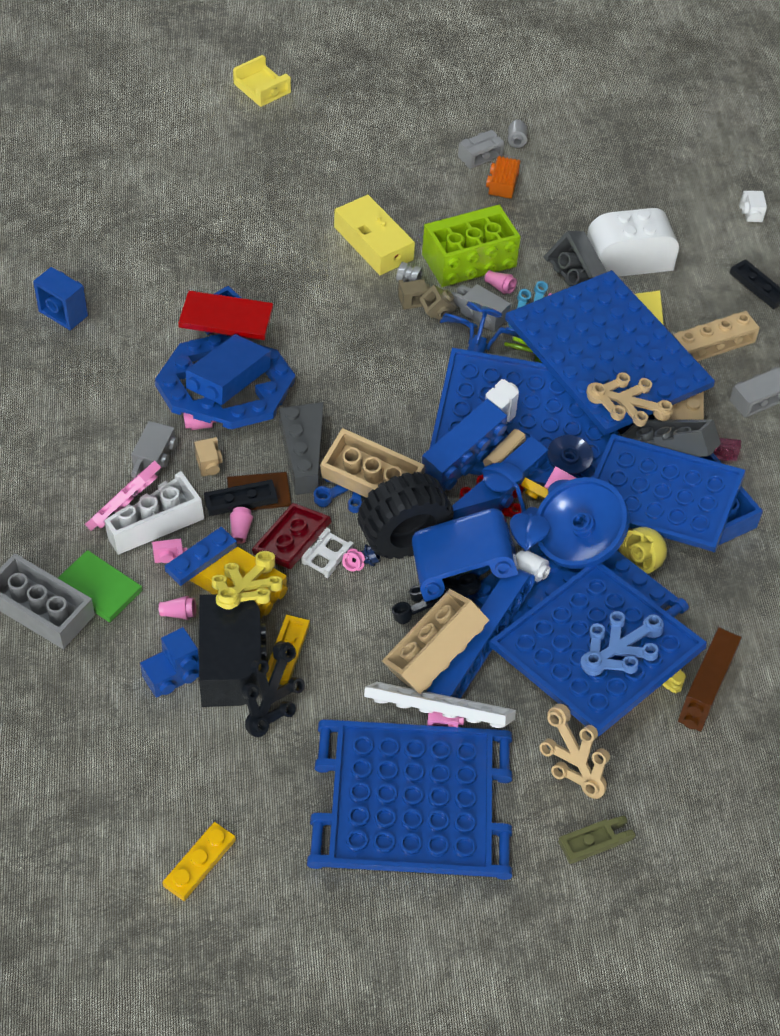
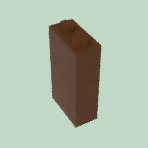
(709, 679)

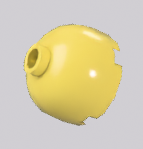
(644, 548)

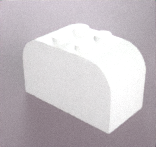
(634, 241)

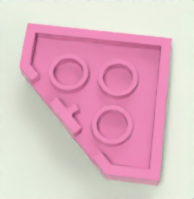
(125, 496)

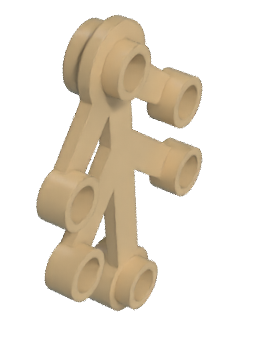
(599, 393)
(591, 781)

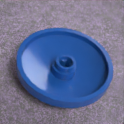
(585, 522)

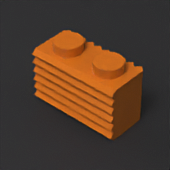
(504, 177)

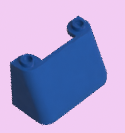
(462, 547)

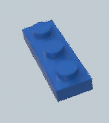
(200, 556)

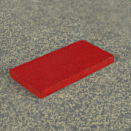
(226, 315)

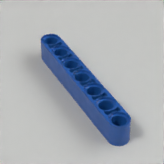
(500, 610)

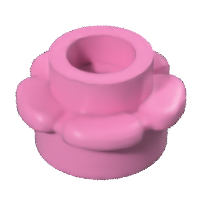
(348, 561)

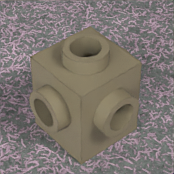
(438, 302)

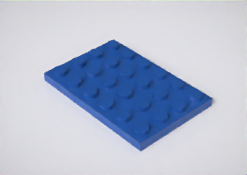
(671, 490)

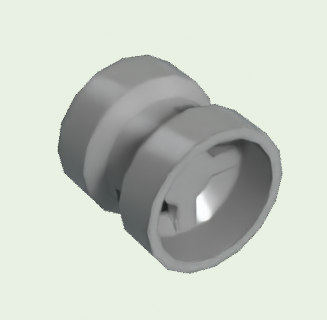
(407, 273)

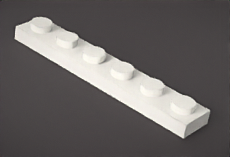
(448, 706)

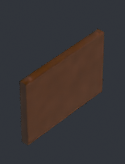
(280, 483)

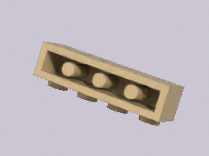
(719, 336)

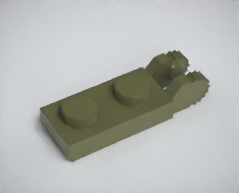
(594, 839)

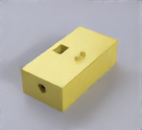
(374, 234)

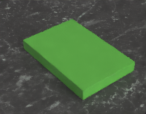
(106, 586)

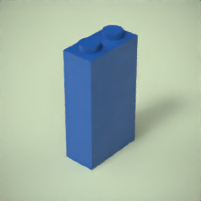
(228, 369)

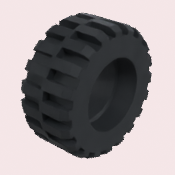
(399, 510)

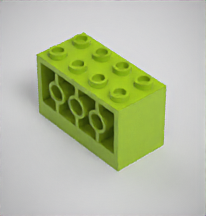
(470, 245)

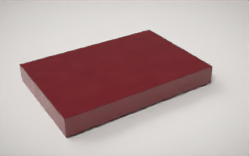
(292, 534)

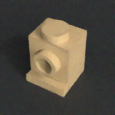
(208, 456)

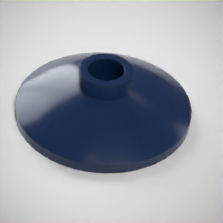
(570, 447)

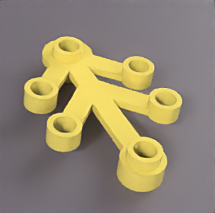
(232, 596)

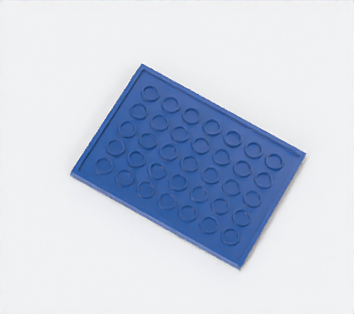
(605, 330)
(542, 407)

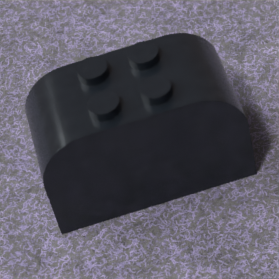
(226, 650)

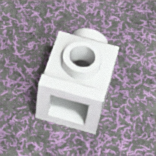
(753, 205)

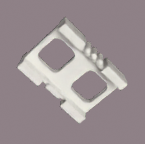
(320, 549)

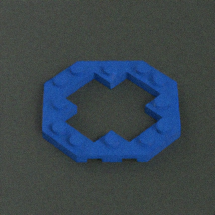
(179, 401)

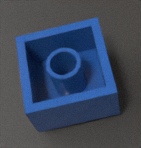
(60, 298)

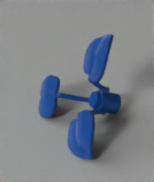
(478, 343)
(525, 526)

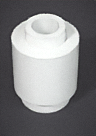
(533, 564)

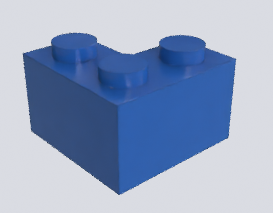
(173, 666)

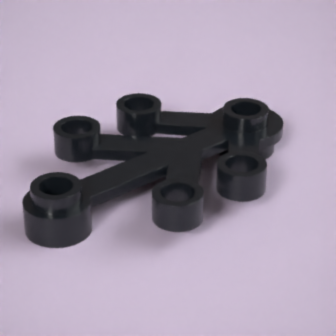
(466, 585)
(269, 691)

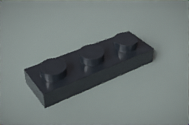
(757, 283)
(246, 496)

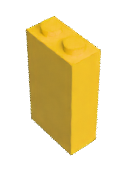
(246, 564)

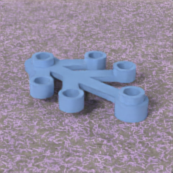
(621, 646)

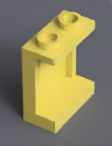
(260, 81)

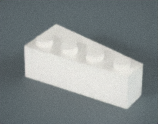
(155, 515)

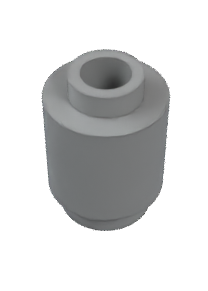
(517, 134)

